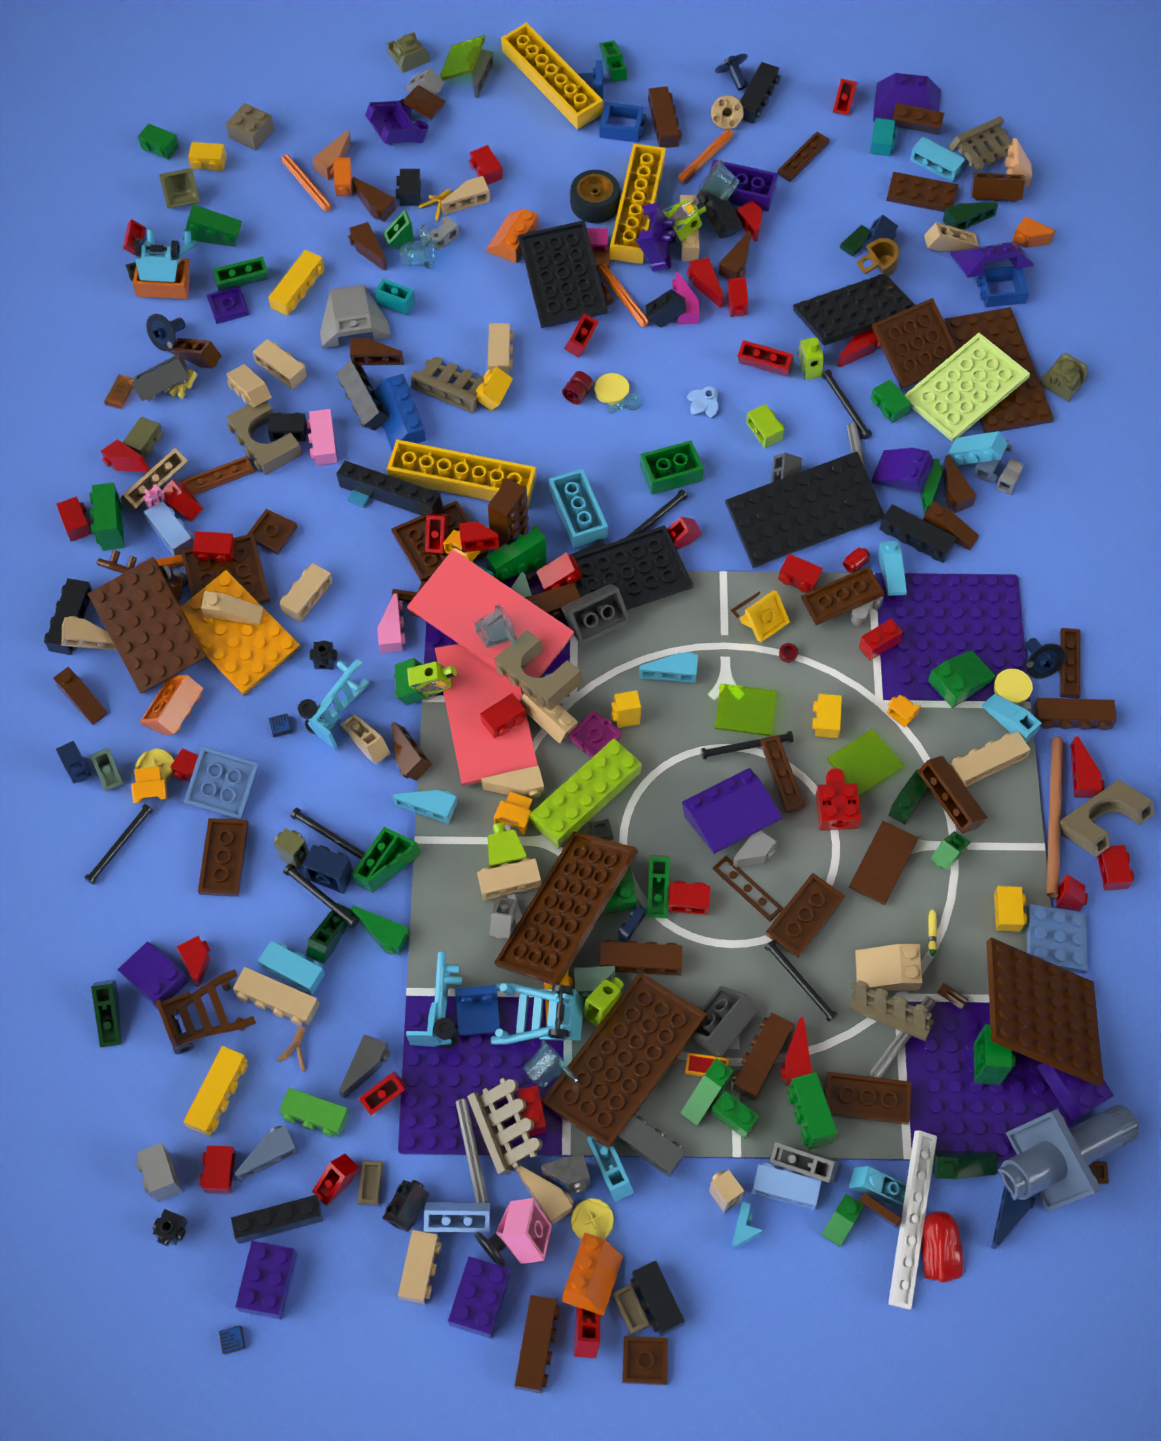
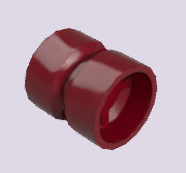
(577, 387)

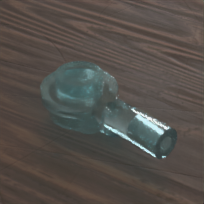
(631, 402)

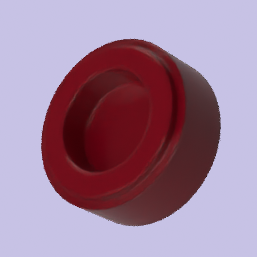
(788, 652)

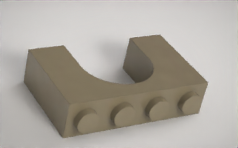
(266, 456)
(547, 690)
(1114, 799)

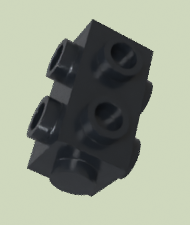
(406, 1205)

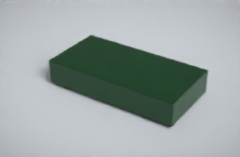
(854, 242)

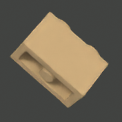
(726, 1190)

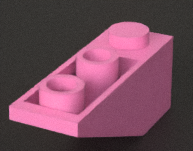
(389, 629)

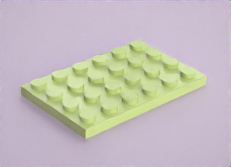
(966, 387)

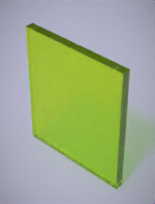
(462, 58)
(745, 709)
(866, 761)

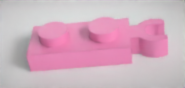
(154, 496)

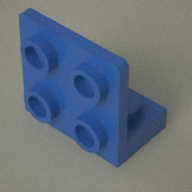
(595, 79)
(477, 1010)

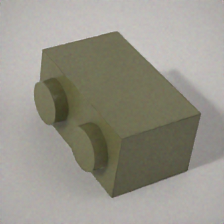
(144, 436)

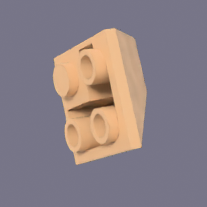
(1018, 162)

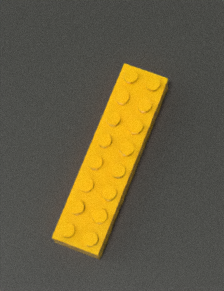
(552, 76)
(639, 189)
(456, 471)

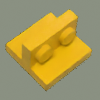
(766, 616)

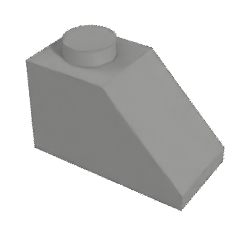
(428, 80)
(755, 850)
(503, 917)

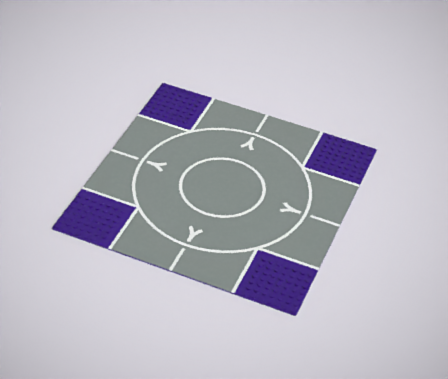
(726, 948)

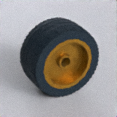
(595, 196)

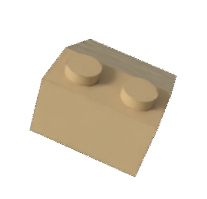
(890, 967)

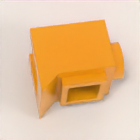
(902, 710)

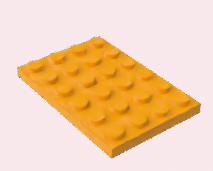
(239, 649)

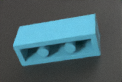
(937, 159)
(978, 448)
(291, 967)

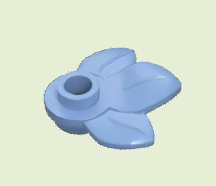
(703, 403)

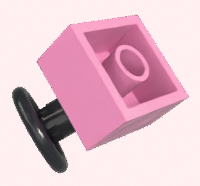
(522, 1231)

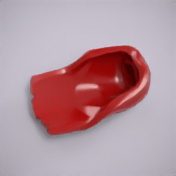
(941, 1247)

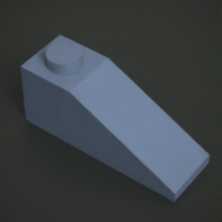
(270, 1151)

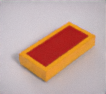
(699, 1064)

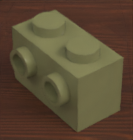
(291, 847)

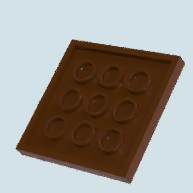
(914, 342)
(412, 538)
(244, 568)

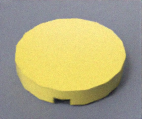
(611, 388)
(1013, 686)
(156, 758)
(592, 1217)

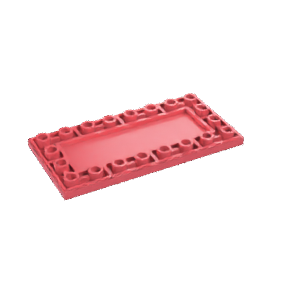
(464, 593)
(472, 692)

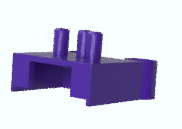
(393, 122)
(655, 241)

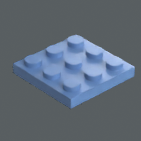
(221, 783)
(1057, 937)

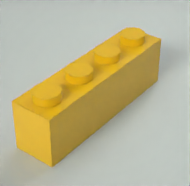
(296, 282)
(215, 1091)

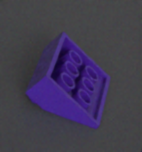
(731, 810)

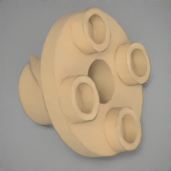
(727, 112)

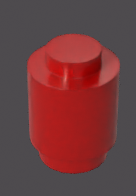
(856, 560)

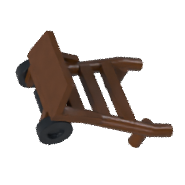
(176, 579)
(169, 1009)

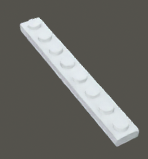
(912, 1220)

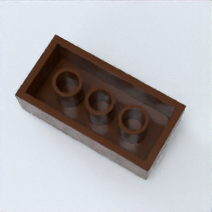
(509, 512)

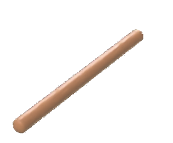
(1054, 830)

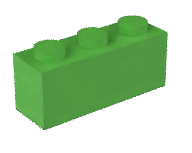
(314, 1113)

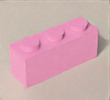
(322, 437)

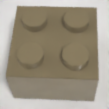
(250, 126)

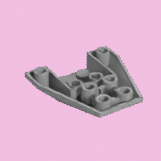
(352, 312)

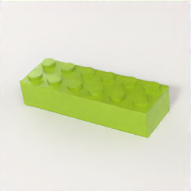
(585, 793)

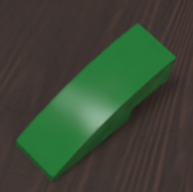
(613, 61)

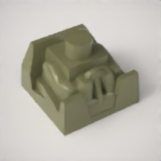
(407, 52)
(179, 187)
(1065, 376)

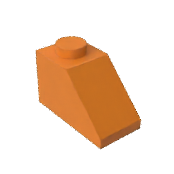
(343, 177)
(1033, 233)

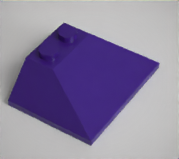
(907, 90)
(973, 260)

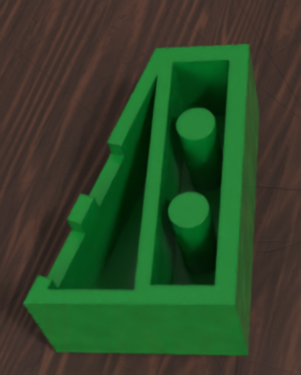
(212, 227)
(520, 556)
(384, 859)

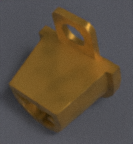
(884, 256)

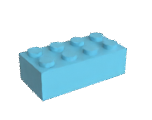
(578, 508)

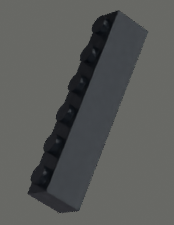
(389, 489)

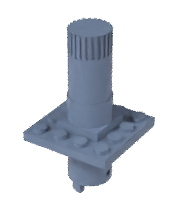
(1058, 1158)

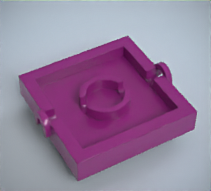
(593, 734)

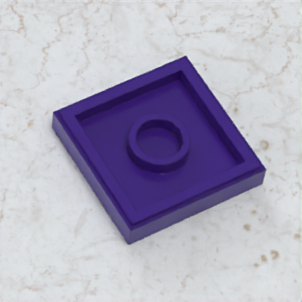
(228, 304)

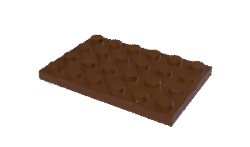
(147, 625)

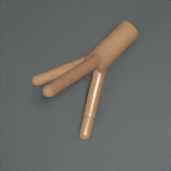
(295, 1044)

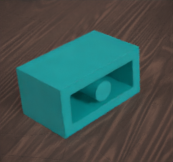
(882, 137)
(395, 297)

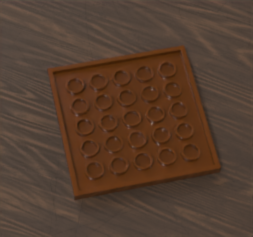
(1043, 1012)

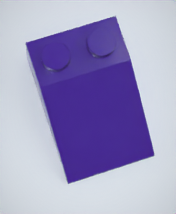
(904, 469)
(153, 974)

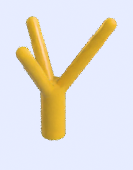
(442, 196)

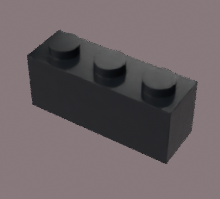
(720, 214)
(657, 1298)

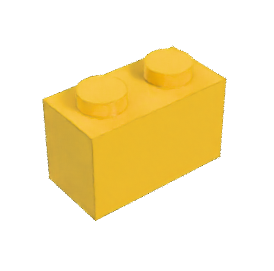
(207, 156)
(493, 388)
(626, 709)
(827, 715)
(1009, 908)

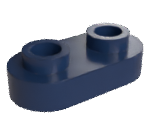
(636, 917)

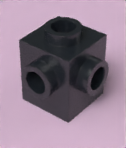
(323, 655)
(169, 1228)

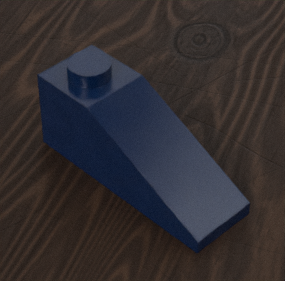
(1009, 1215)

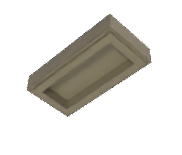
(370, 1183)
(630, 1309)

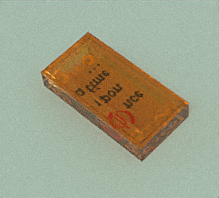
(119, 392)

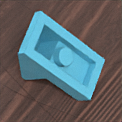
(744, 1233)

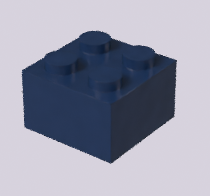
(328, 868)

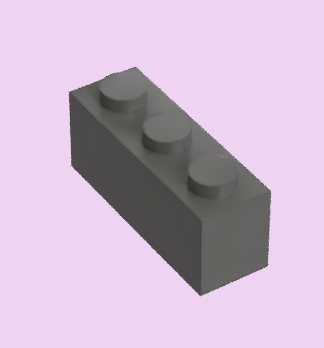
(651, 1145)

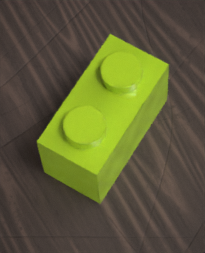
(765, 425)

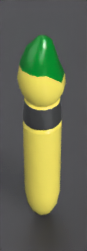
(932, 946)

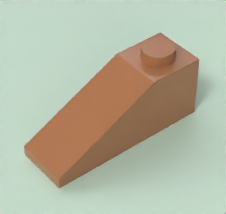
(323, 161)

